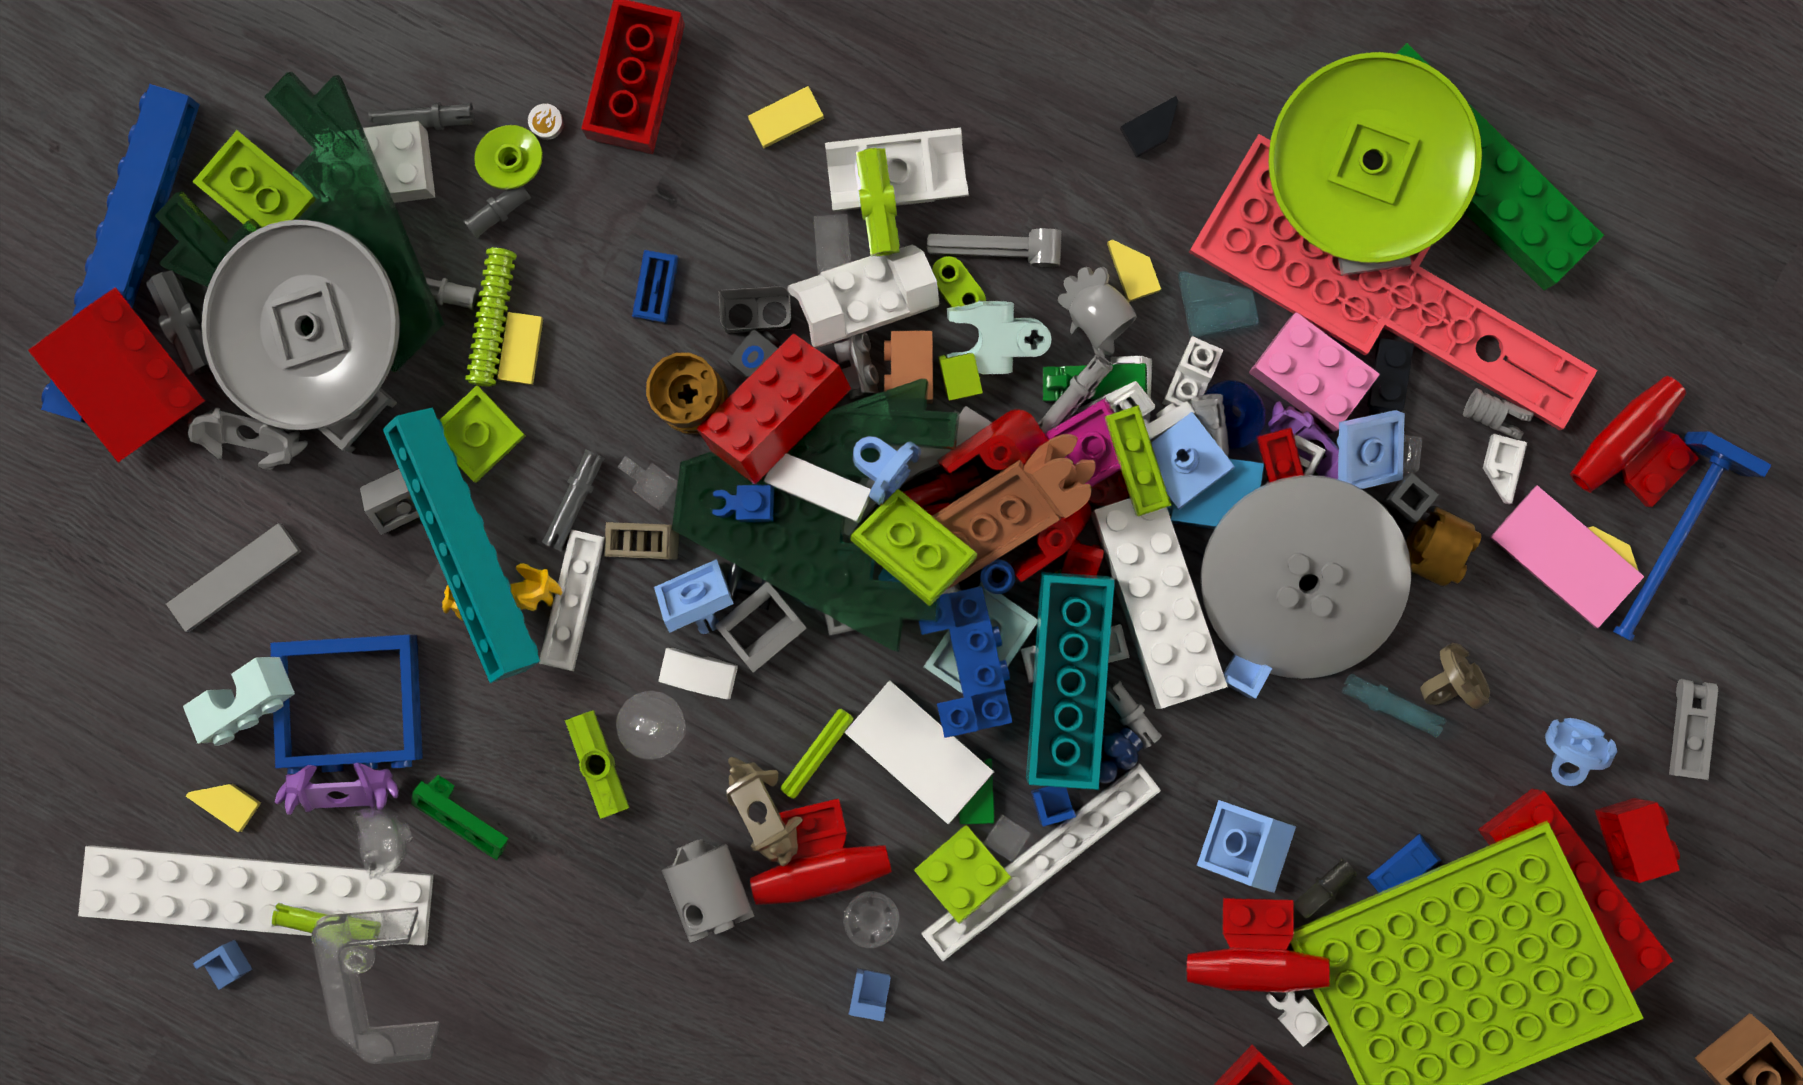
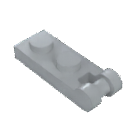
(1693, 730)

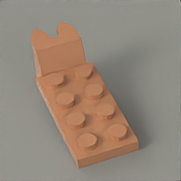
(1019, 502)

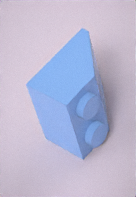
(1246, 846)

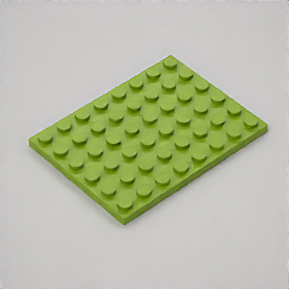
(1469, 969)

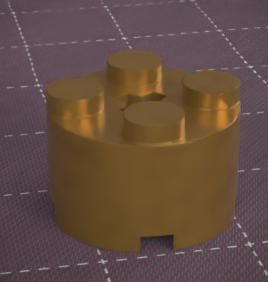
(1441, 546)

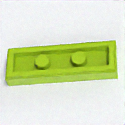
(1137, 460)

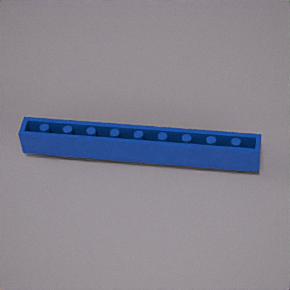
(130, 221)

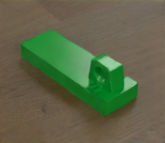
(1057, 380)
(435, 802)

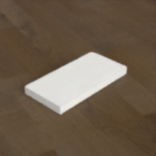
(917, 754)

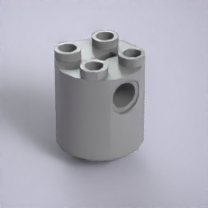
(706, 889)

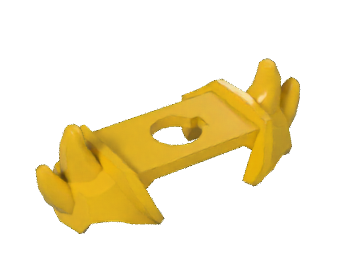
(527, 594)

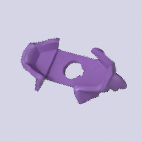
(1305, 427)
(368, 790)

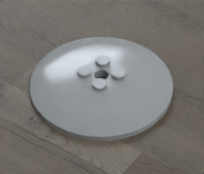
(257, 315)
(1296, 531)

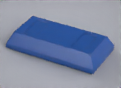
(1404, 865)

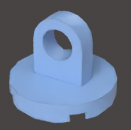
(889, 470)
(1581, 745)

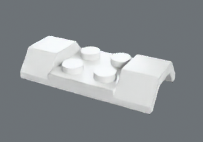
(919, 167)
(866, 294)

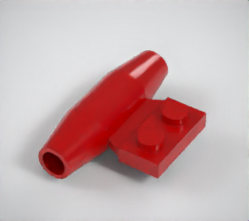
(1639, 447)
(821, 860)
(1258, 952)

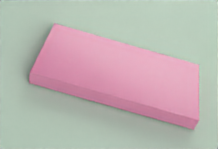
(1566, 557)

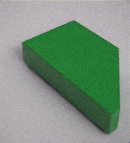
(981, 806)

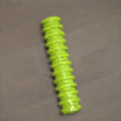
(491, 317)

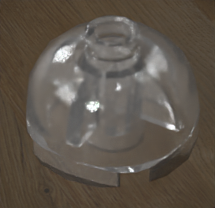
(380, 840)

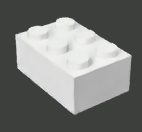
(403, 159)

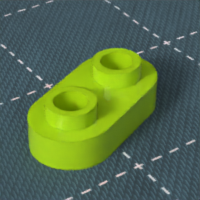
(959, 286)

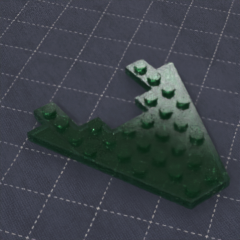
(348, 196)
(804, 543)

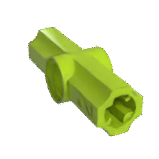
(877, 202)
(604, 787)

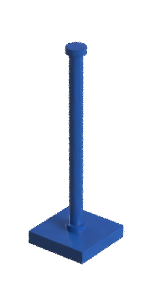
(1722, 457)

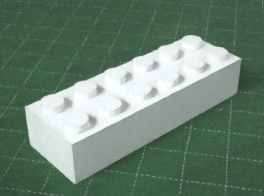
(1158, 603)

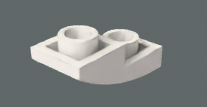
(1193, 372)
(698, 673)

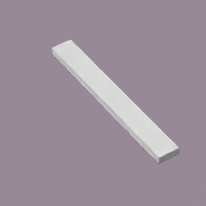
(1048, 857)

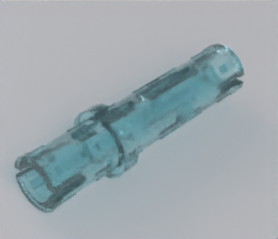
(1380, 699)

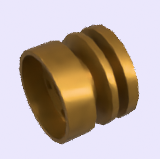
(671, 384)

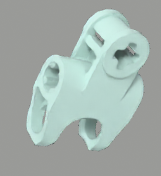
(1000, 335)

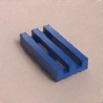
(650, 315)

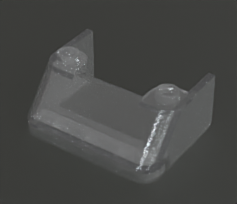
(344, 949)

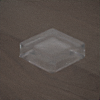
(1007, 838)

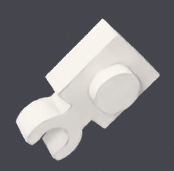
(1299, 1017)

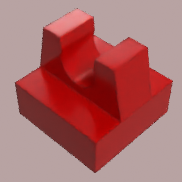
(1082, 559)

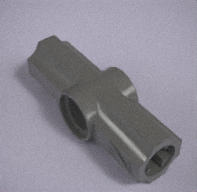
(179, 320)

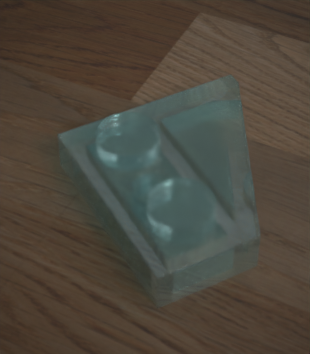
(1216, 305)

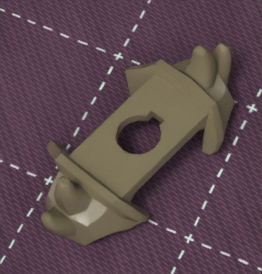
(772, 837)

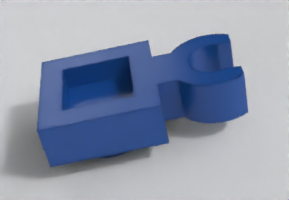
(751, 503)

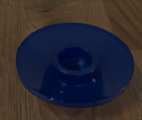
(1250, 424)

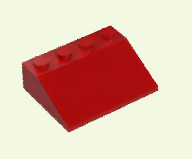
(116, 374)

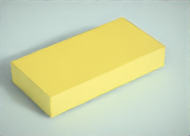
(785, 117)
(520, 348)

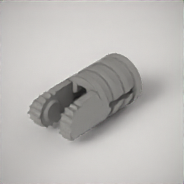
(1210, 412)
(1492, 412)

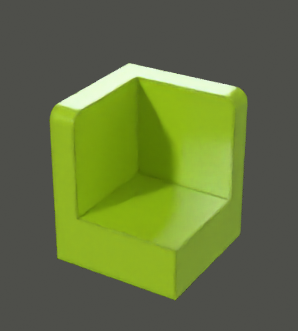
(960, 376)

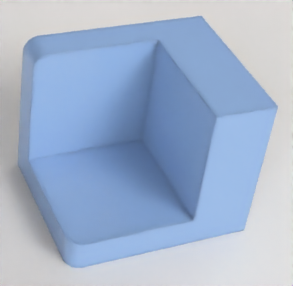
(1246, 676)

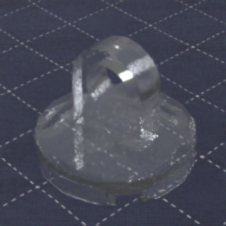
(650, 724)

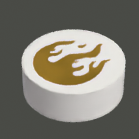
(545, 121)

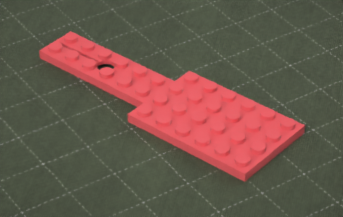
(1261, 250)

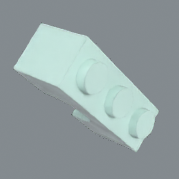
(259, 691)

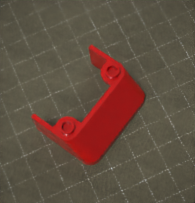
(1000, 445)

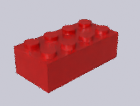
(633, 75)
(774, 408)

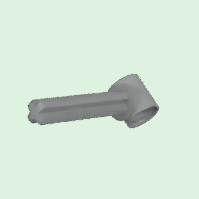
(1040, 248)

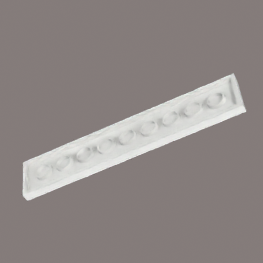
(238, 890)

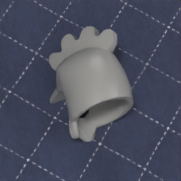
(1097, 308)

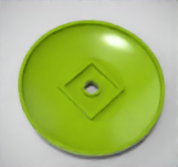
(1384, 107)

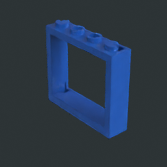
(410, 704)

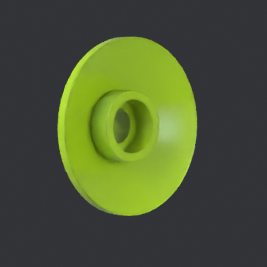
(503, 145)

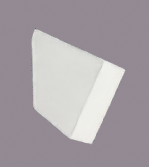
(1504, 464)

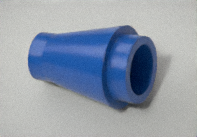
(998, 586)

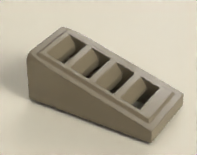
(670, 541)

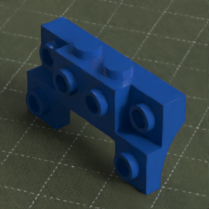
(977, 664)

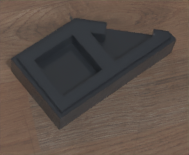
(1150, 128)

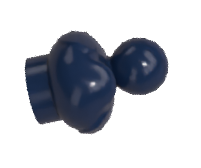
(1121, 753)

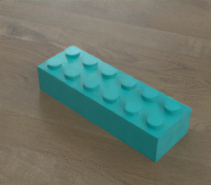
(1070, 680)

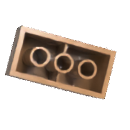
(1750, 1056)

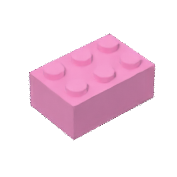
(1314, 373)

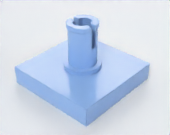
(1371, 449)
(1189, 460)
(694, 597)

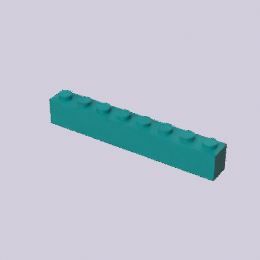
(461, 544)

